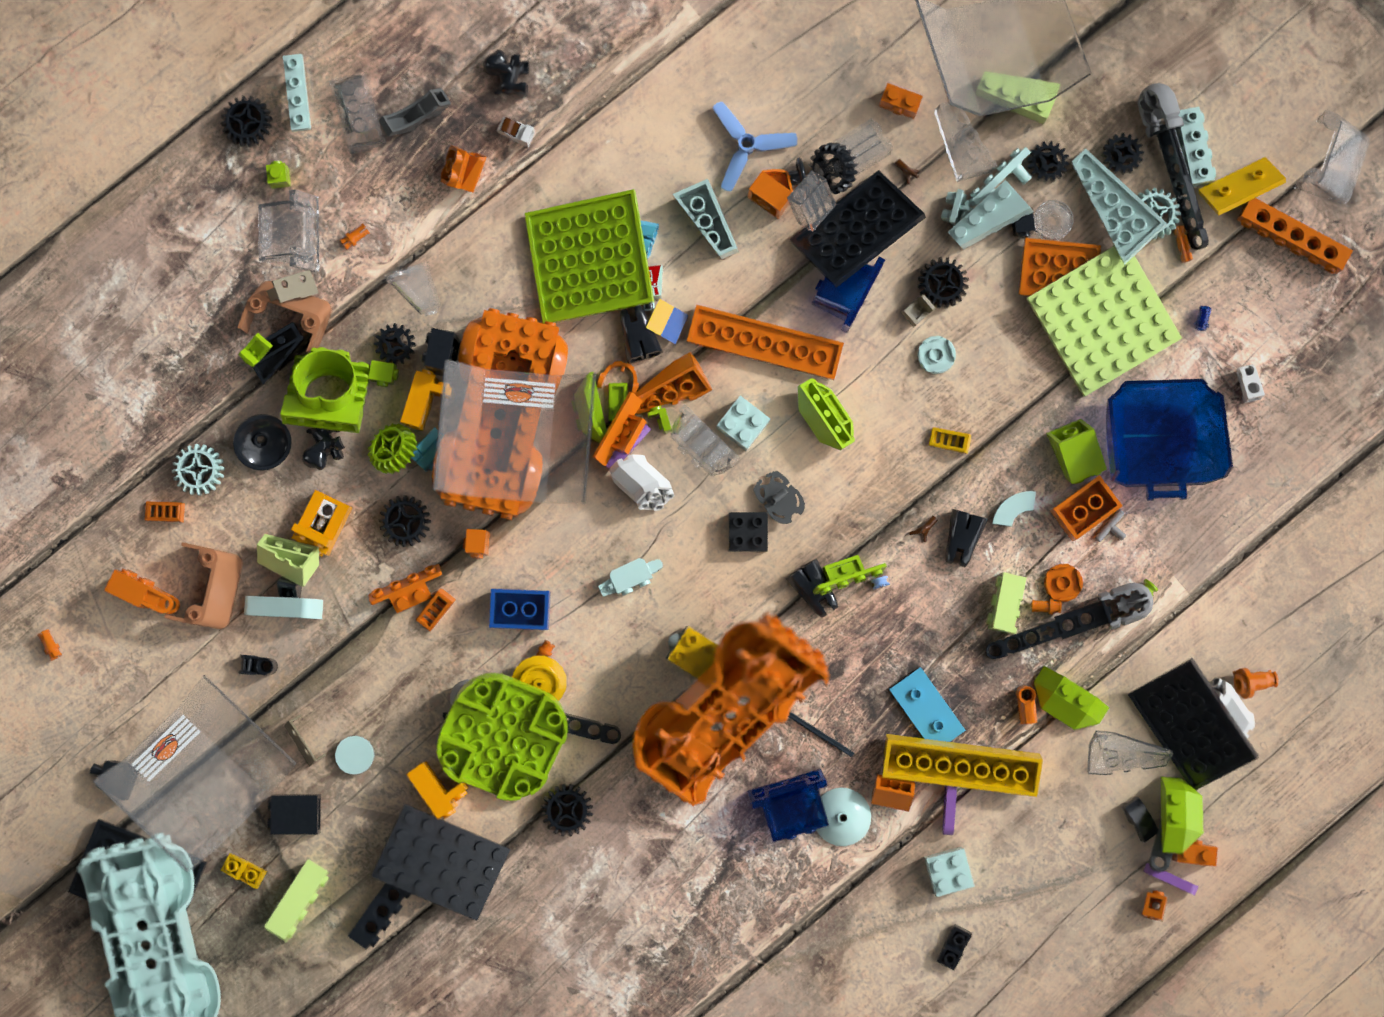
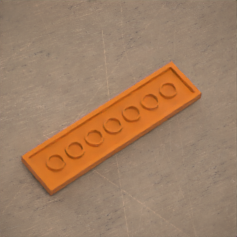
(765, 342)

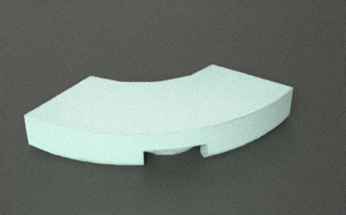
(1013, 507)

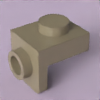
(918, 310)

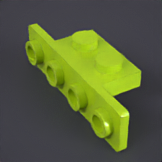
(845, 572)

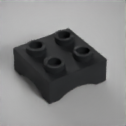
(748, 531)

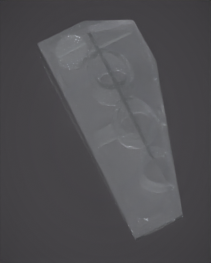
(1119, 752)

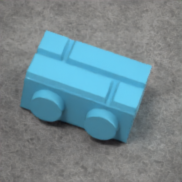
(426, 450)

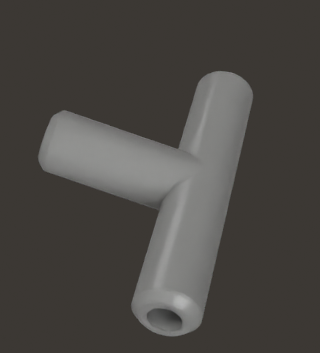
(1110, 527)

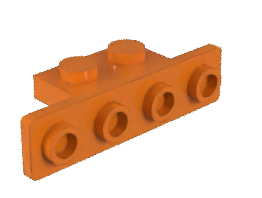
(622, 431)
(407, 591)

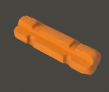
(1183, 244)

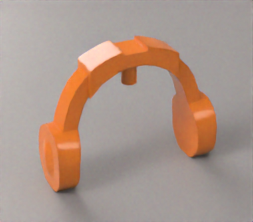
(602, 377)

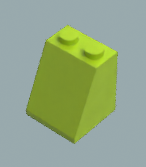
(1077, 451)

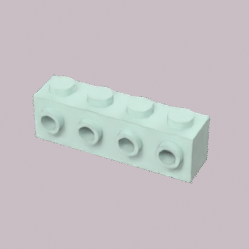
(1195, 148)

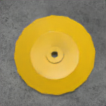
(544, 671)

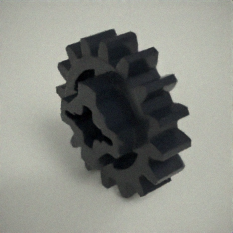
(1115, 151)
(1041, 158)
(398, 336)

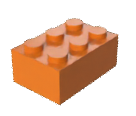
(1086, 508)

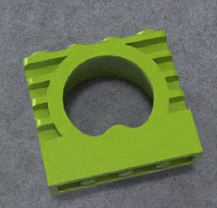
(338, 414)

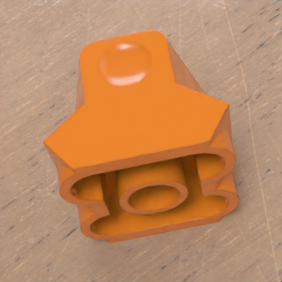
(462, 169)

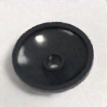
(264, 453)

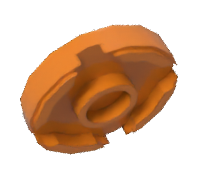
(1063, 582)

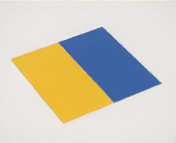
(667, 321)

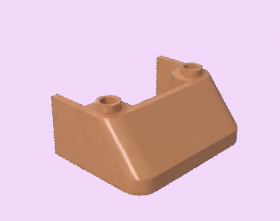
(315, 311)
(220, 592)

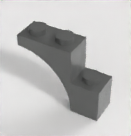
(410, 117)

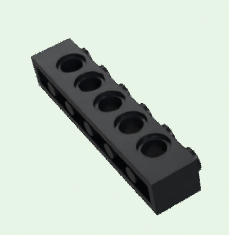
(360, 933)

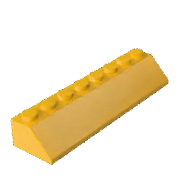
(962, 765)

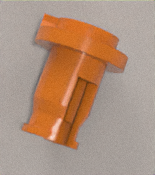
(1247, 683)

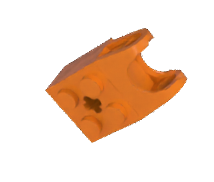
(140, 592)

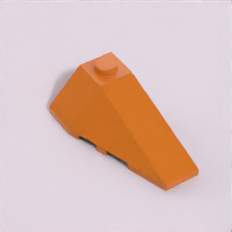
(677, 382)

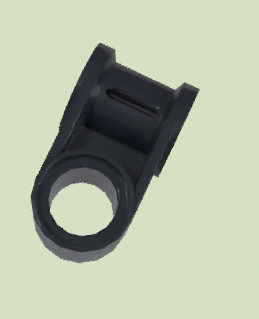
(254, 665)

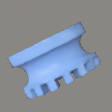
(880, 581)

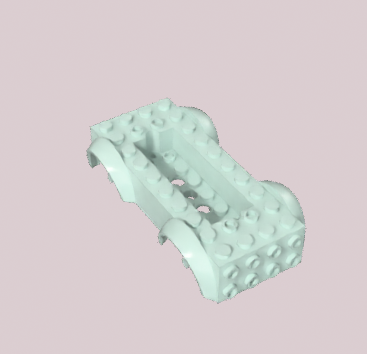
(148, 885)

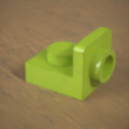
(663, 421)

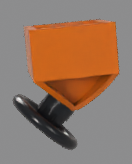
(774, 186)

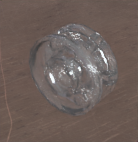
(1062, 215)

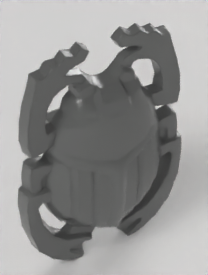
(780, 498)

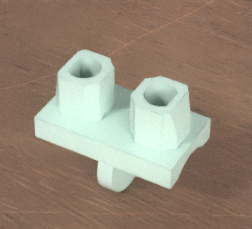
(960, 206)

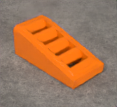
(180, 509)
(443, 595)

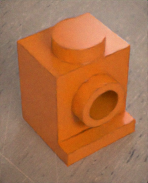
(1149, 911)

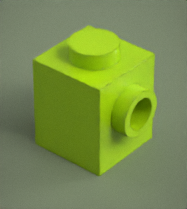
(278, 175)
(383, 373)

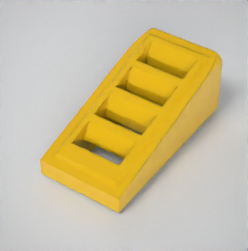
(967, 438)

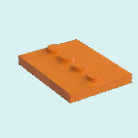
(1049, 260)

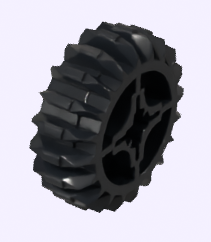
(245, 136)
(839, 166)
(951, 268)
(413, 518)
(560, 803)

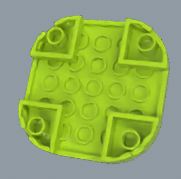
(502, 736)

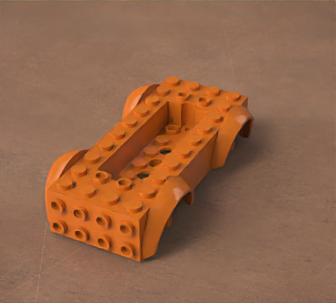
(507, 345)
(751, 660)

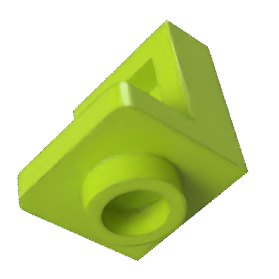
(255, 350)

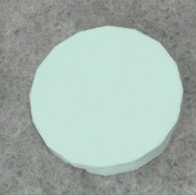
(936, 354)
(354, 755)

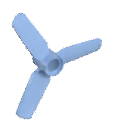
(762, 142)

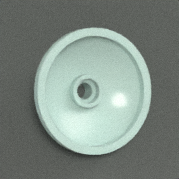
(858, 814)

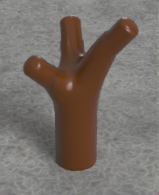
(906, 170)
(925, 528)

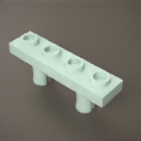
(297, 92)
(1012, 166)

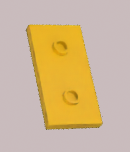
(1242, 186)

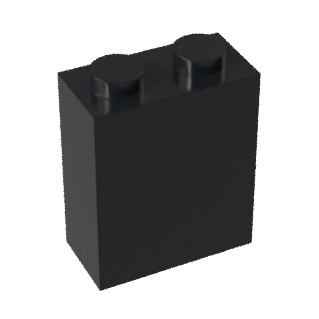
(295, 814)

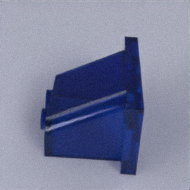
(848, 297)
(792, 805)

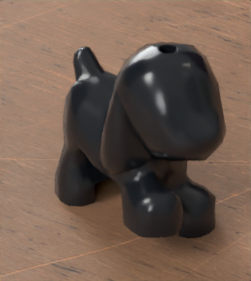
(497, 65)
(325, 444)

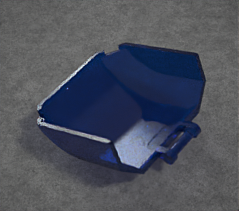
(1167, 436)

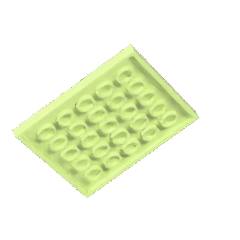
(1103, 319)

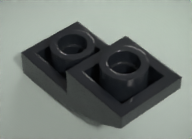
(1141, 819)
(954, 947)

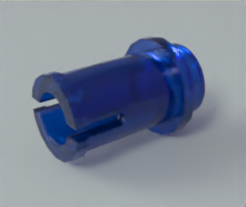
(1203, 318)

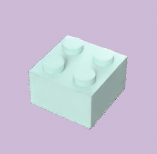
(743, 423)
(949, 871)

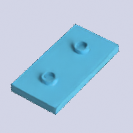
(926, 707)

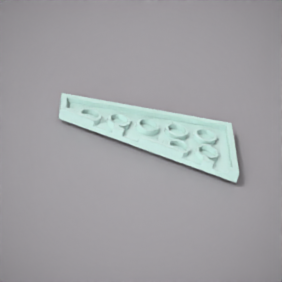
(1122, 212)

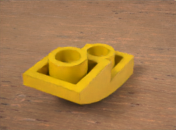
(243, 870)

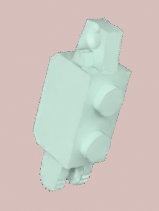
(629, 576)

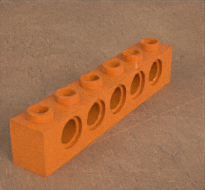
(1304, 233)

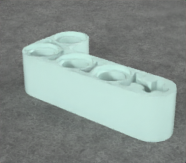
(283, 607)

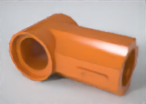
(1026, 707)

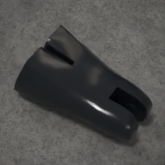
(638, 340)
(963, 536)
(806, 580)

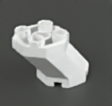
(641, 482)
(1234, 704)

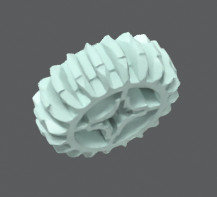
(1168, 208)
(197, 461)

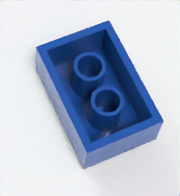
(519, 609)

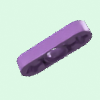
(949, 810)
(1172, 879)

